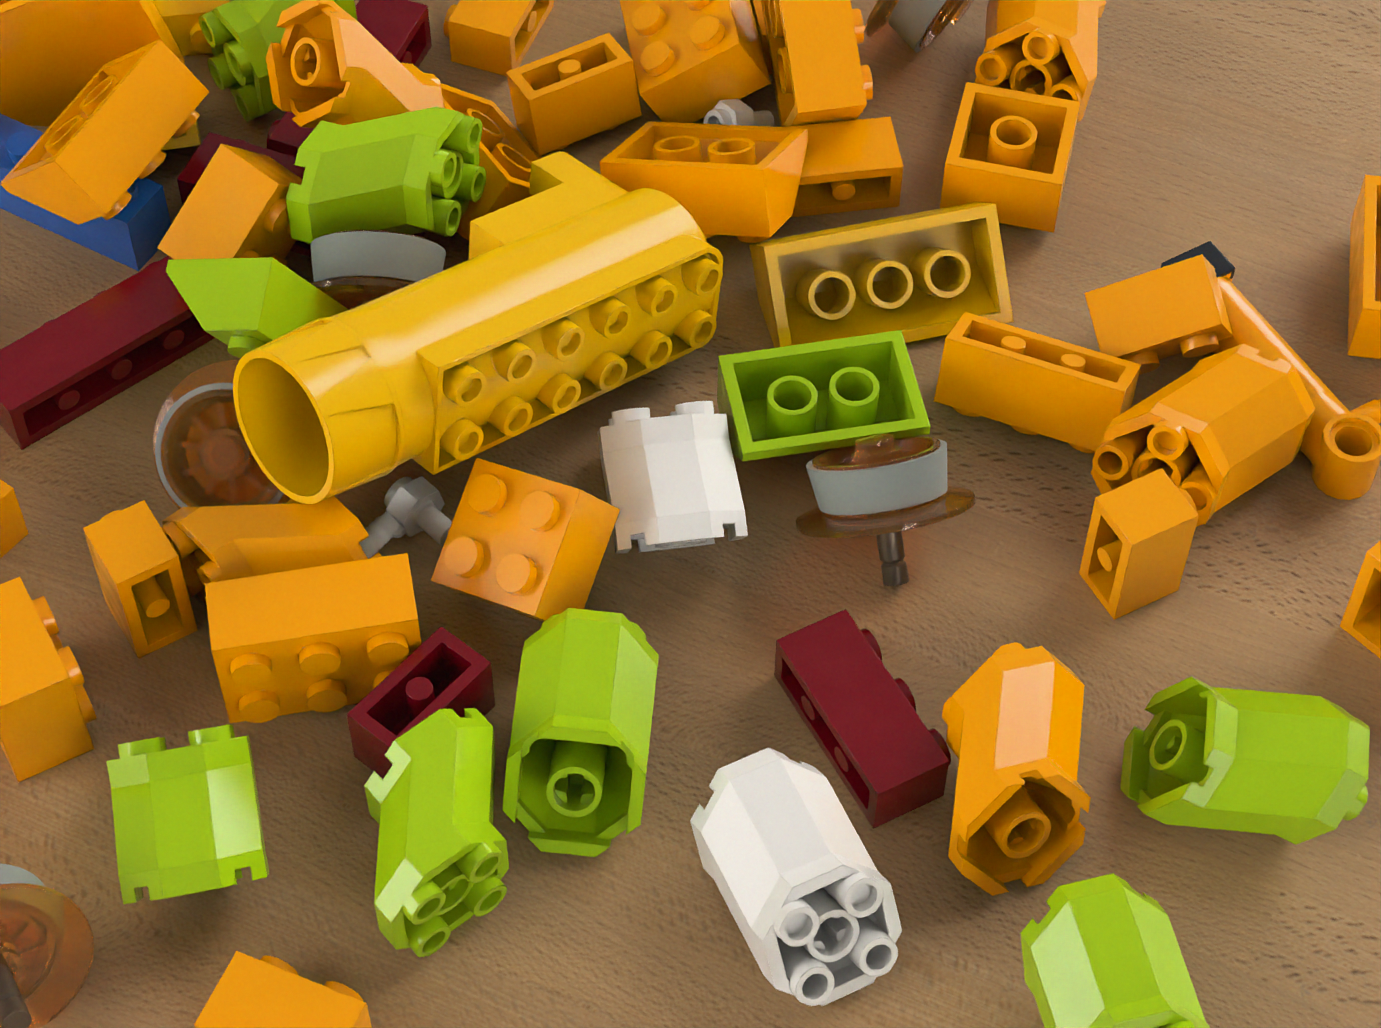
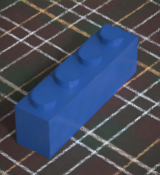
(126, 238)

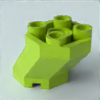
(240, 41)
(387, 175)
(581, 731)
(1247, 761)
(186, 814)
(437, 831)
(1107, 961)

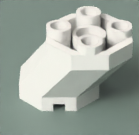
(671, 478)
(797, 878)

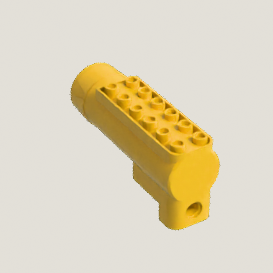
(539, 319)

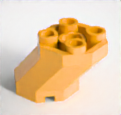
(1042, 47)
(339, 71)
(1211, 429)
(261, 539)
(1016, 768)

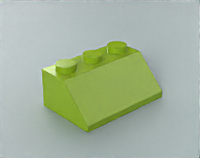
(248, 299)
(819, 395)

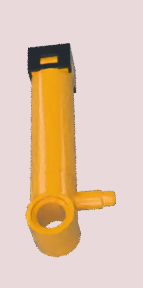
(1337, 441)

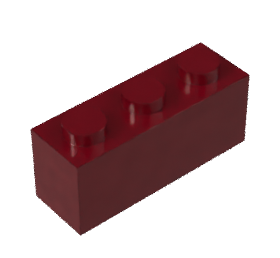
(862, 717)

